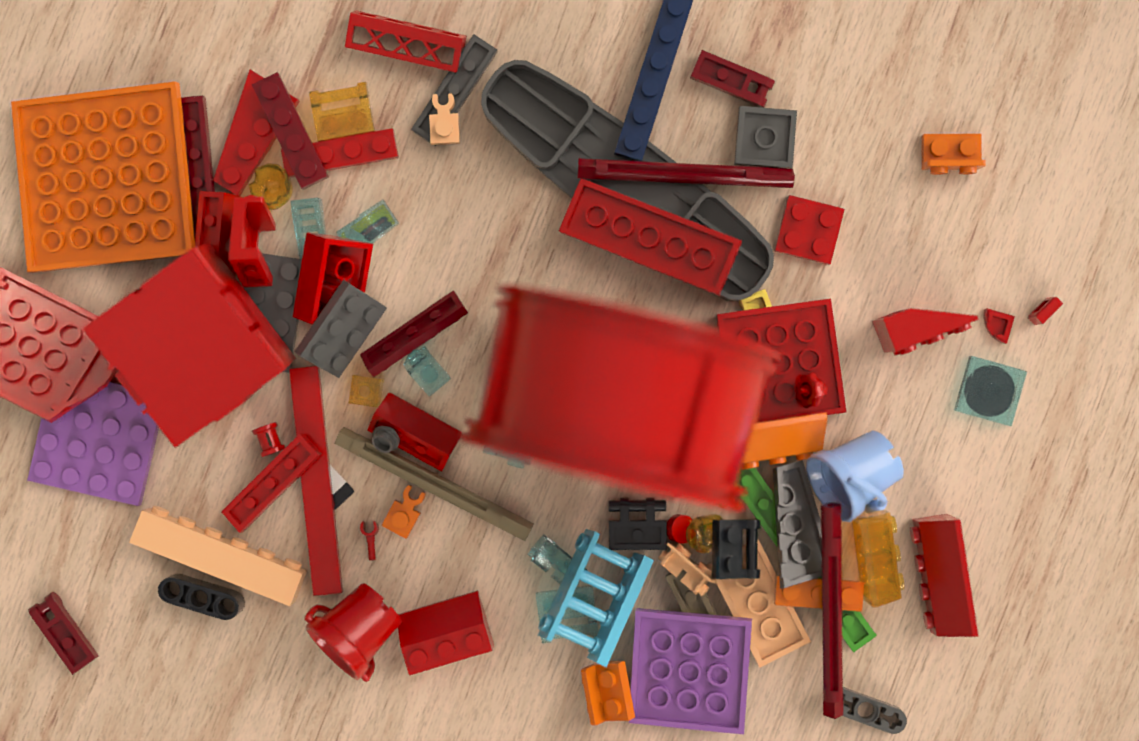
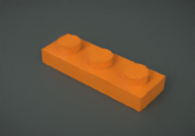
(810, 594)

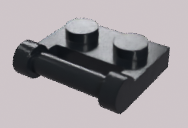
(728, 549)

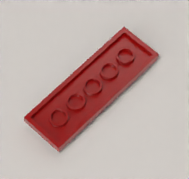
(650, 236)

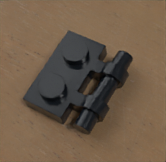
(637, 534)

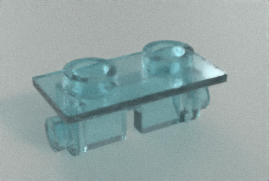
(547, 554)

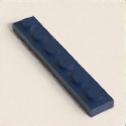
(653, 79)

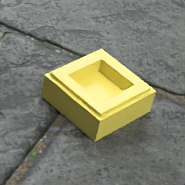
(757, 300)

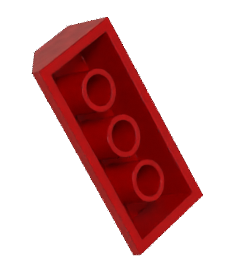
(944, 576)

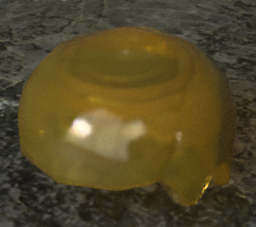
(272, 184)

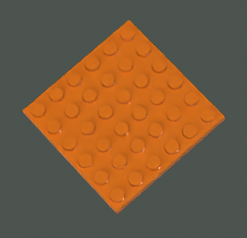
(103, 177)

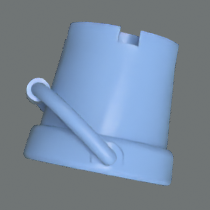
(855, 474)

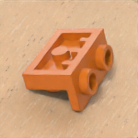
(952, 152)
(607, 692)

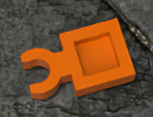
(403, 516)

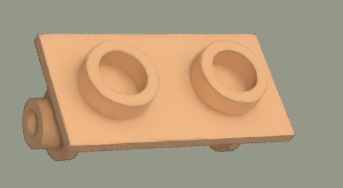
(678, 560)

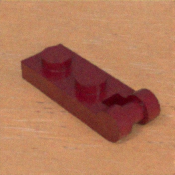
(731, 78)
(63, 633)

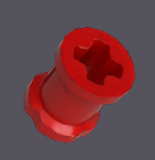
(261, 435)

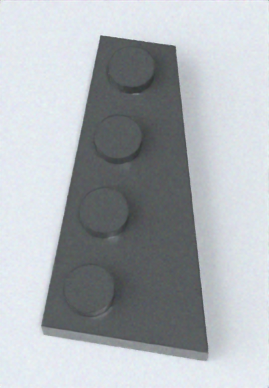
(796, 526)

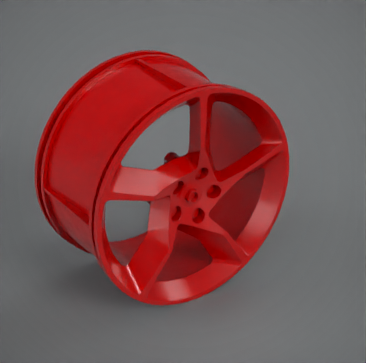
(621, 395)

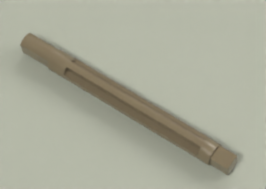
(435, 484)

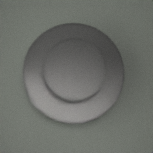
(385, 439)

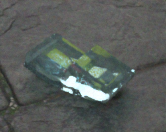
(371, 224)

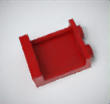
(248, 220)

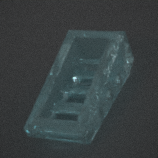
(296, 206)

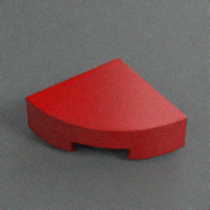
(998, 324)

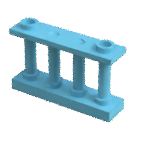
(611, 620)

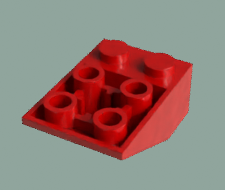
(907, 327)

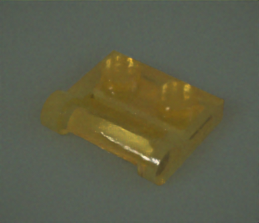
(343, 120)

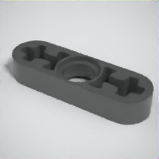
(882, 724)

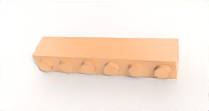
(219, 556)

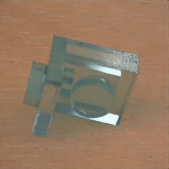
(426, 370)

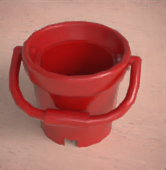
(353, 630)

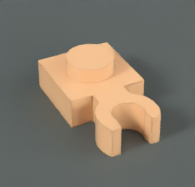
(444, 125)

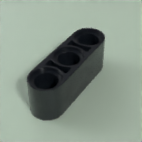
(188, 600)

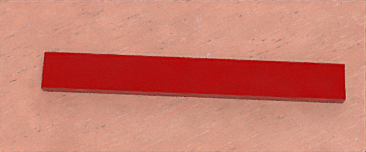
(317, 483)

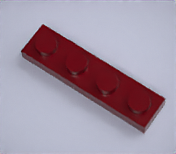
(290, 131)
(413, 333)

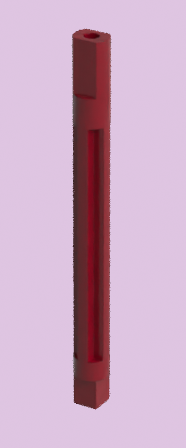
(685, 173)
(832, 609)

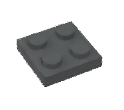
(765, 137)

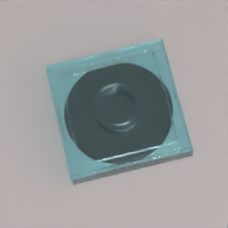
(990, 390)

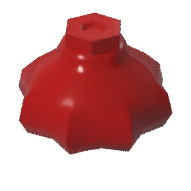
(810, 390)

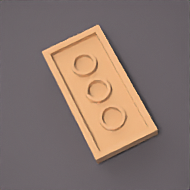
(774, 627)

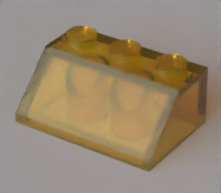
(878, 557)

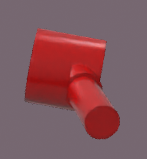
(370, 538)

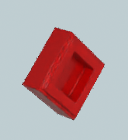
(1044, 310)

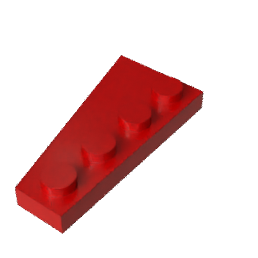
(247, 140)

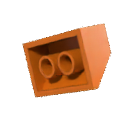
(785, 439)

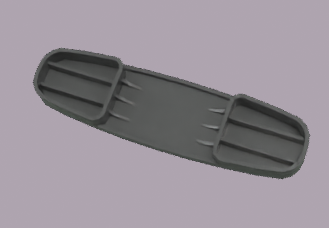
(559, 124)

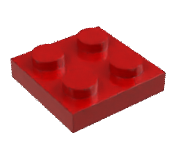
(809, 230)

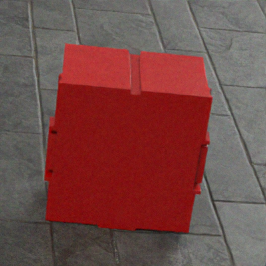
(190, 344)

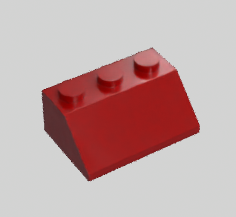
(324, 266)
(444, 633)

